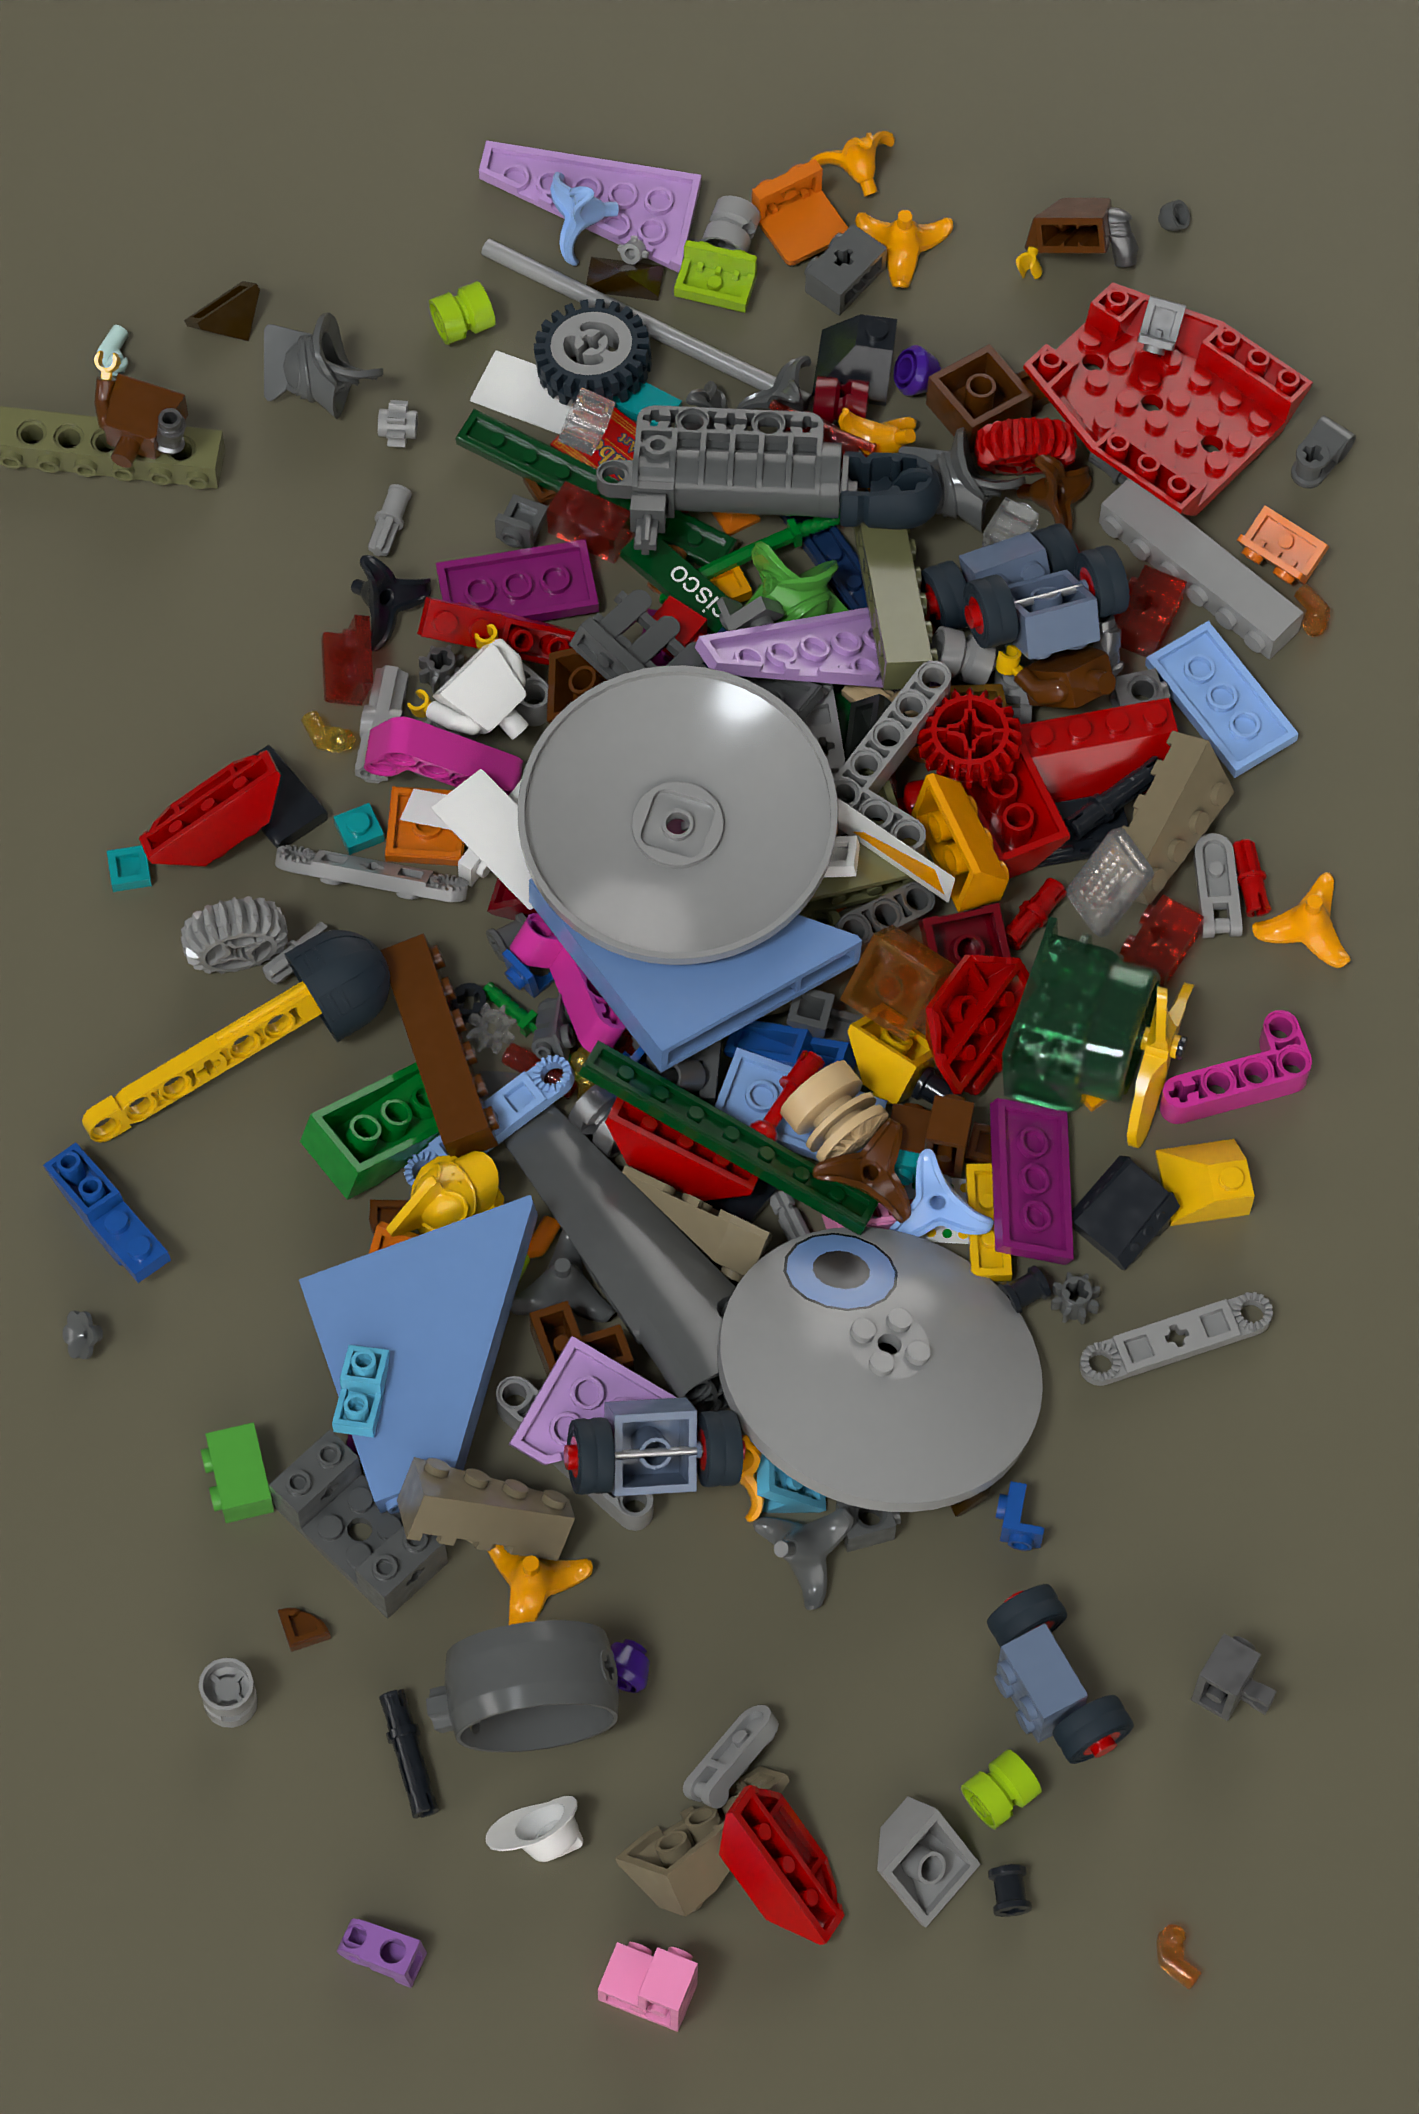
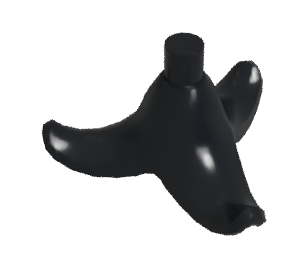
(387, 597)

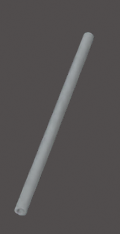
(656, 328)

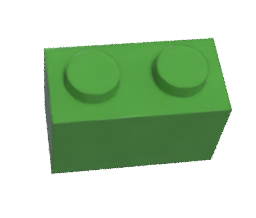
(239, 1473)

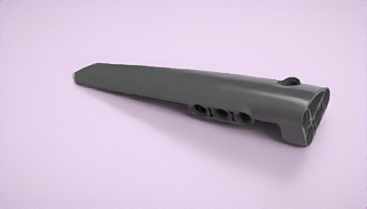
(635, 1254)

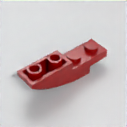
(460, 622)

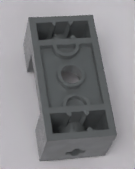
(326, 1497)

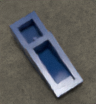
(786, 1044)

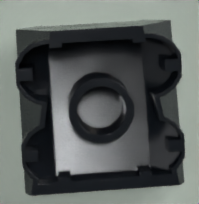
(1123, 1212)

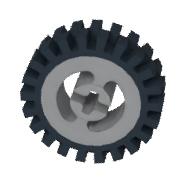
(587, 337)

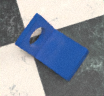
(522, 977)

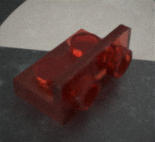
(348, 663)

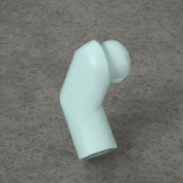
(112, 344)

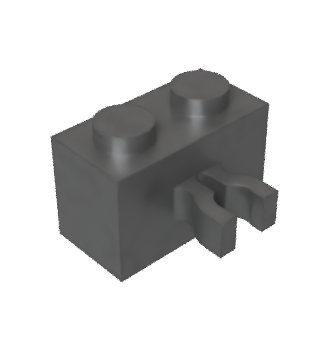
(1229, 1679)

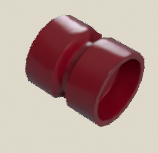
(833, 397)

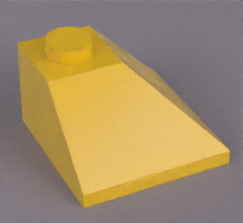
(887, 1062)
(1206, 1180)

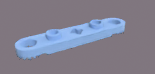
(513, 1105)

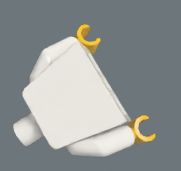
(480, 692)

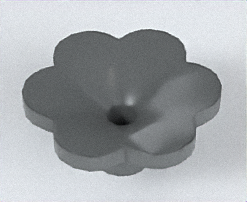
(81, 1334)

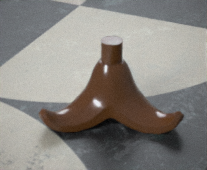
(1057, 489)
(872, 1170)

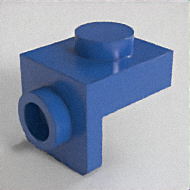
(1017, 1534)

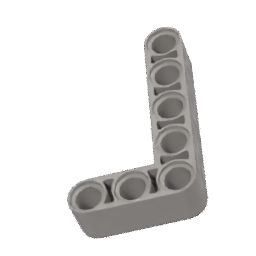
(886, 759)

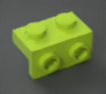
(716, 276)

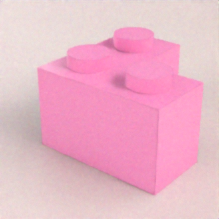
(649, 1985)

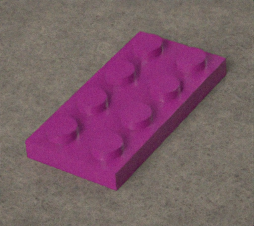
(524, 582)
(1031, 1181)

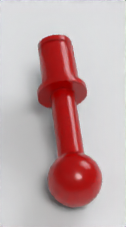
(804, 1068)

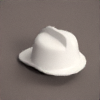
(539, 1829)

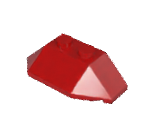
(215, 814)
(973, 1014)
(674, 1157)
(780, 1865)

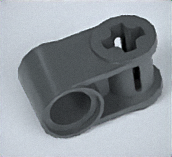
(1320, 452)

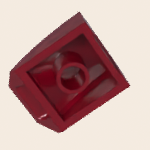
(966, 933)

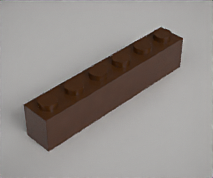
(439, 1047)

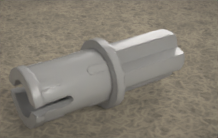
(389, 520)
(279, 968)

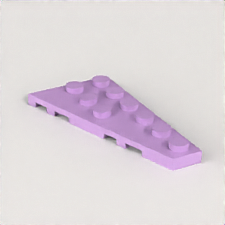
(651, 200)
(810, 649)

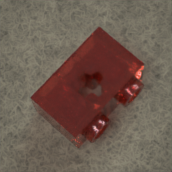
(583, 515)
(1161, 598)
(1174, 926)

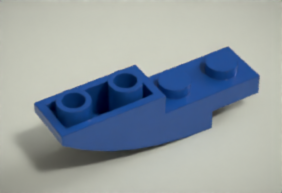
(106, 1213)

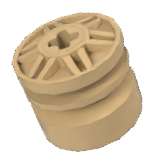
(830, 1108)

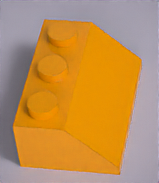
(960, 842)

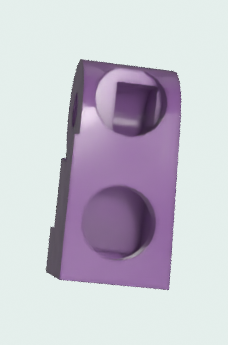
(383, 1951)

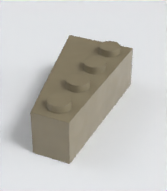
(1177, 807)
(482, 1510)

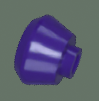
(913, 369)
(631, 1665)

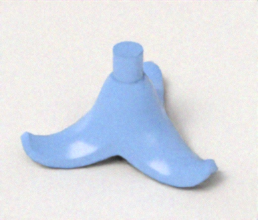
(579, 210)
(939, 1204)

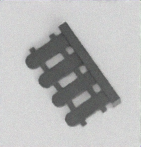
(612, 654)

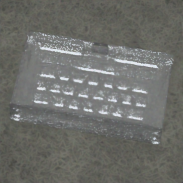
(1109, 882)

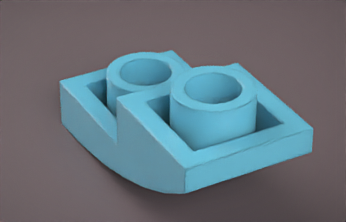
(361, 1391)

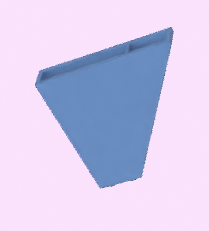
(692, 1006)
(442, 1317)

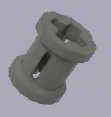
(503, 937)

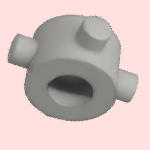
(633, 250)

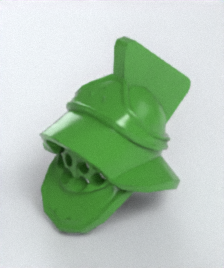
(800, 594)

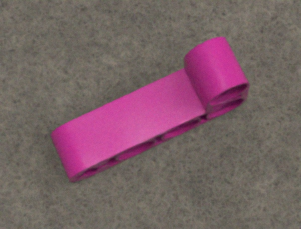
(437, 754)
(587, 1010)
(1232, 1075)

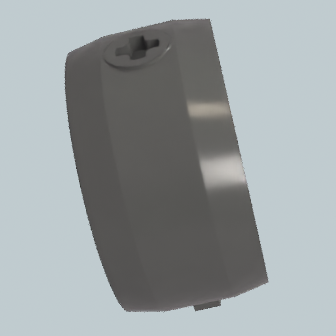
(527, 1687)

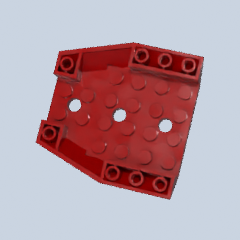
(1207, 391)

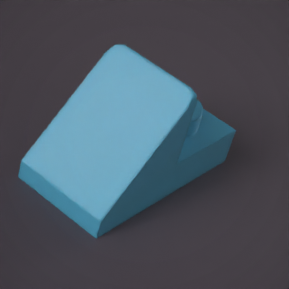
(785, 1494)

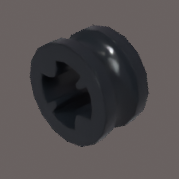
(465, 990)

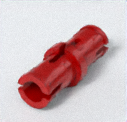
(1034, 913)

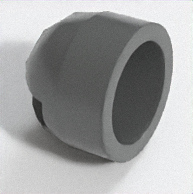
(1174, 216)

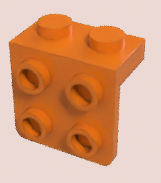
(797, 213)

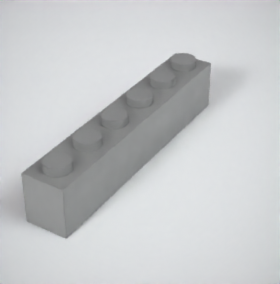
(1212, 574)

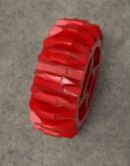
(1015, 443)
(1000, 735)

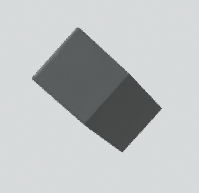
(815, 1012)

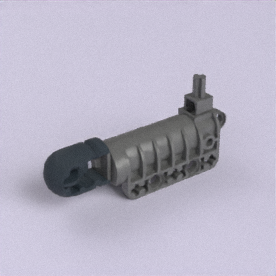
(761, 472)

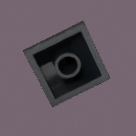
(859, 351)

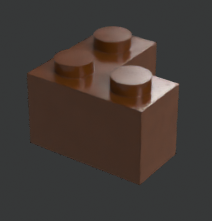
(942, 1130)
(556, 1324)

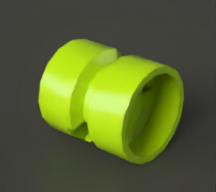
(462, 312)
(1006, 1785)

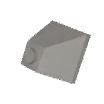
(923, 1859)

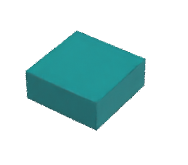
(128, 868)

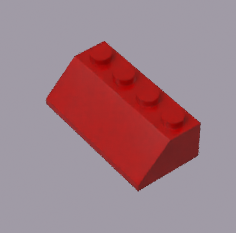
(1099, 747)
(1019, 814)

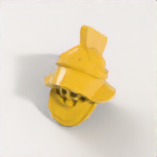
(448, 1192)

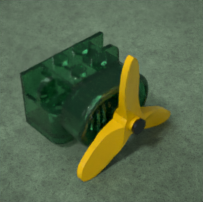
(1087, 1028)

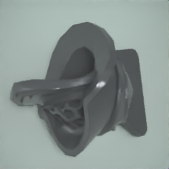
(311, 365)
(962, 486)

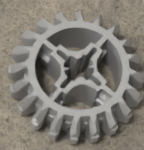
(234, 935)

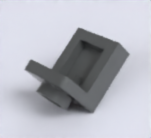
(520, 522)
(756, 613)

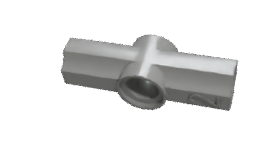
(385, 703)

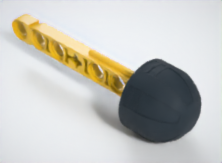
(339, 980)

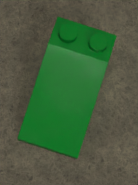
(371, 1131)

